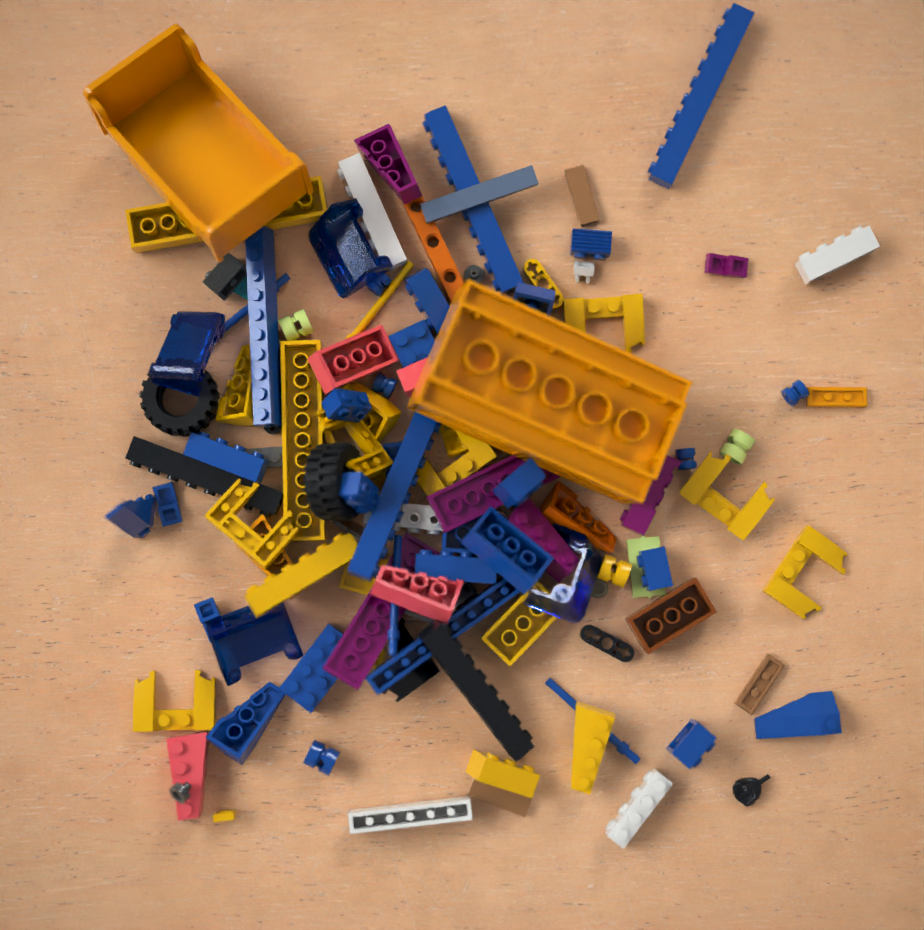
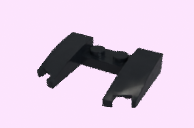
(415, 677)

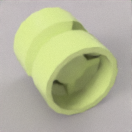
(289, 328)
(737, 446)

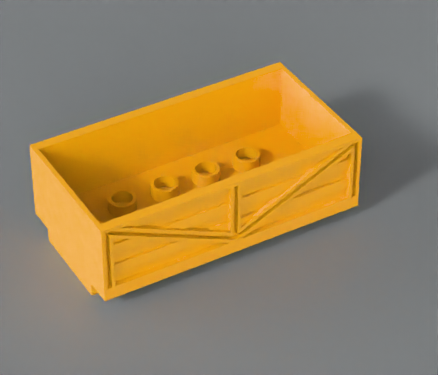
(550, 394)

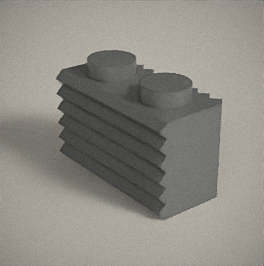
(225, 276)

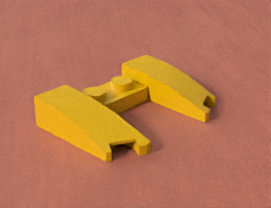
(626, 306)
(477, 457)
(375, 460)
(224, 518)
(738, 520)
(779, 584)
(149, 719)

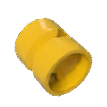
(620, 574)

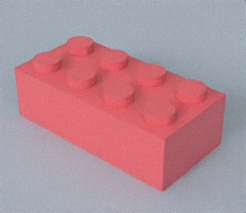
(353, 359)

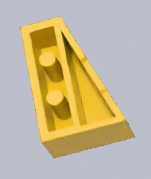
(502, 773)

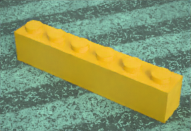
(301, 575)

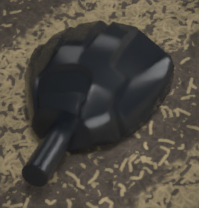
(748, 789)

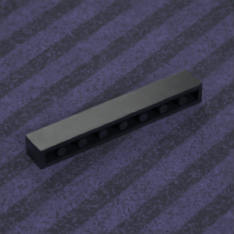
(199, 474)
(476, 690)

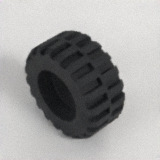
(180, 425)
(324, 479)

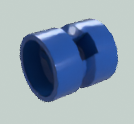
(321, 757)

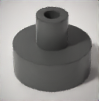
(478, 277)
(180, 792)

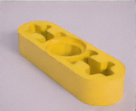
(530, 275)

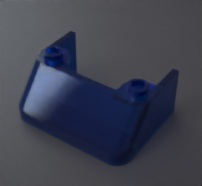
(572, 601)

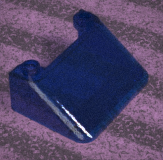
(345, 249)
(243, 639)

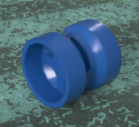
(379, 284)
(384, 385)
(795, 393)
(683, 454)

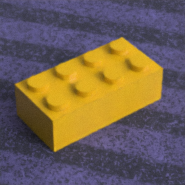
(517, 628)

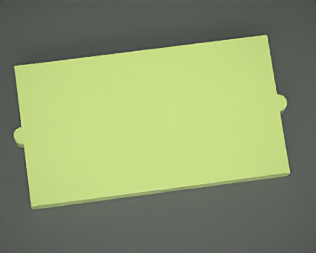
(633, 547)

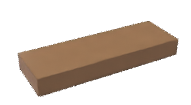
(581, 195)
(759, 684)
(501, 798)

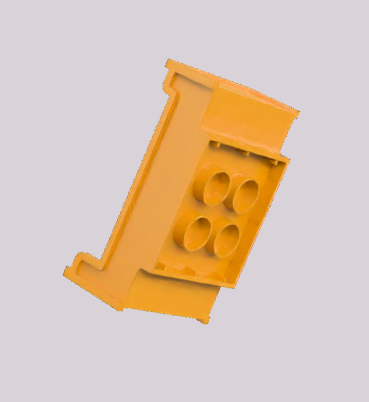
(196, 141)

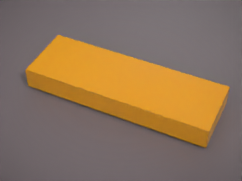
(837, 397)

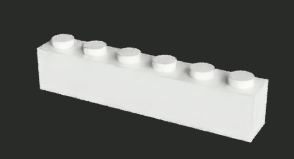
(374, 215)
(410, 814)

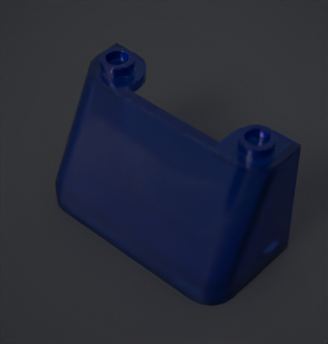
(187, 350)

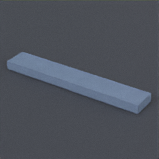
(479, 194)

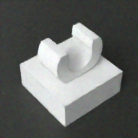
(583, 268)

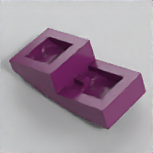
(726, 265)

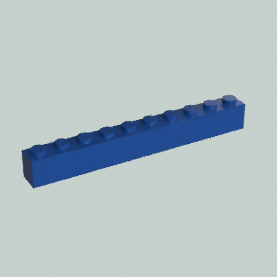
(700, 98)
(481, 218)
(263, 328)
(393, 497)
(459, 622)

